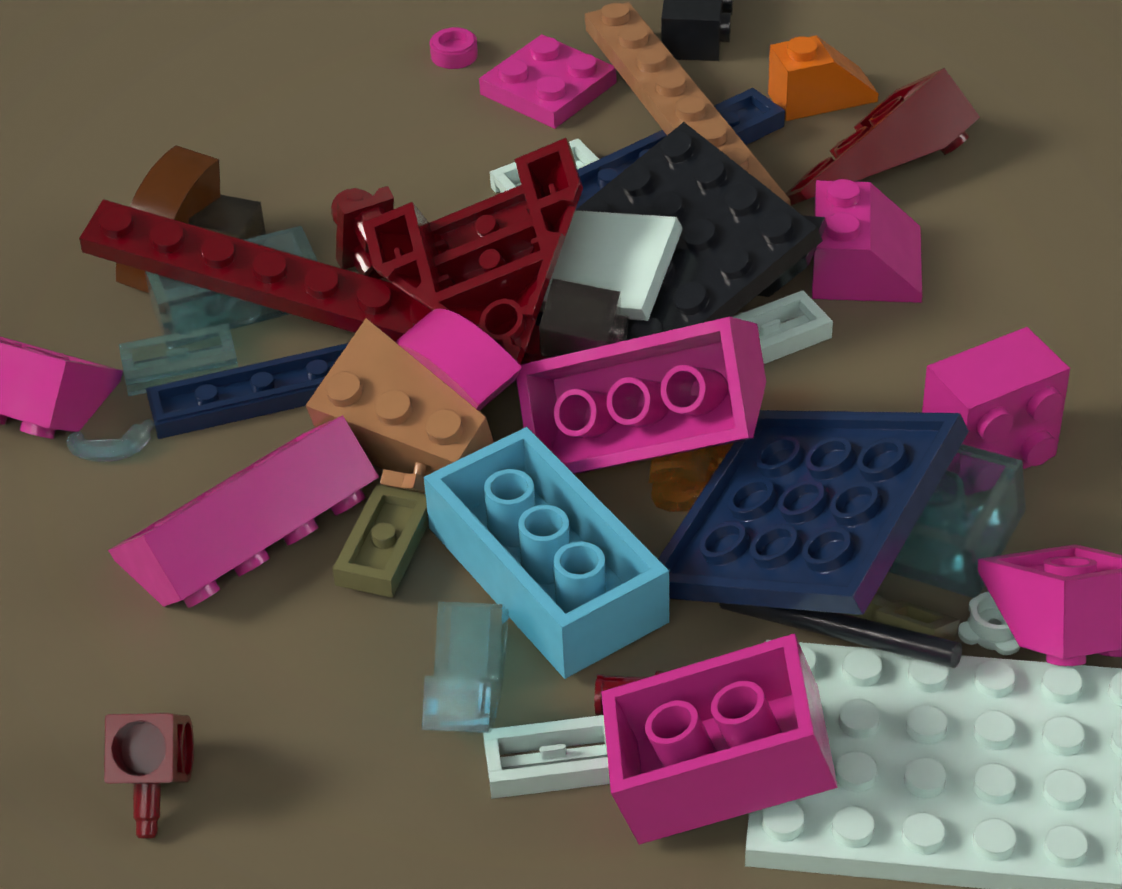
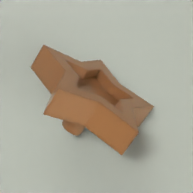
(407, 481)

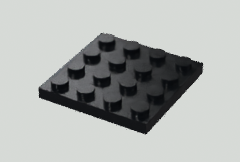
(732, 234)

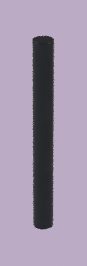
(860, 631)

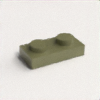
(382, 541)

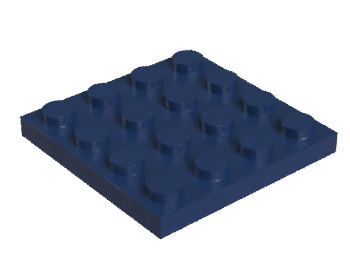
(811, 509)

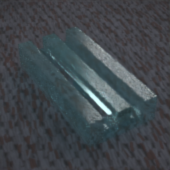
(176, 357)

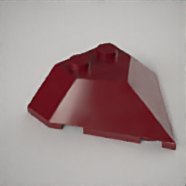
(489, 257)

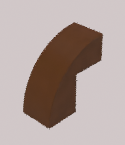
(176, 189)

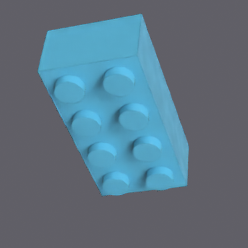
(547, 551)

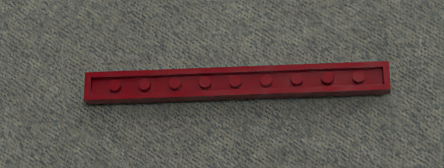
(255, 272)

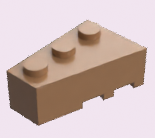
(397, 406)

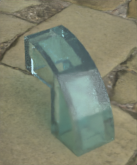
(467, 668)

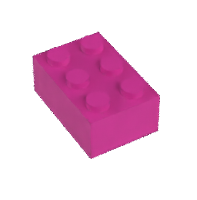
(716, 740)

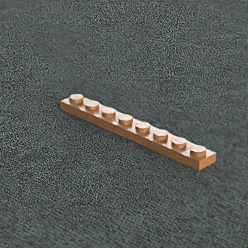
(665, 85)

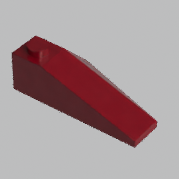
(902, 128)

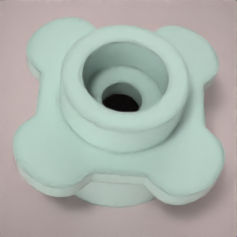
(987, 627)

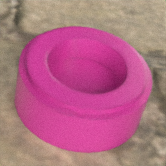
(453, 48)

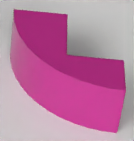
(461, 356)

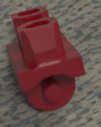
(348, 212)

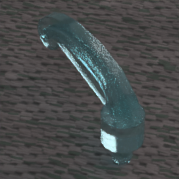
(111, 449)

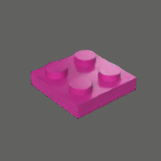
(548, 81)

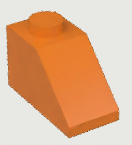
(815, 79)

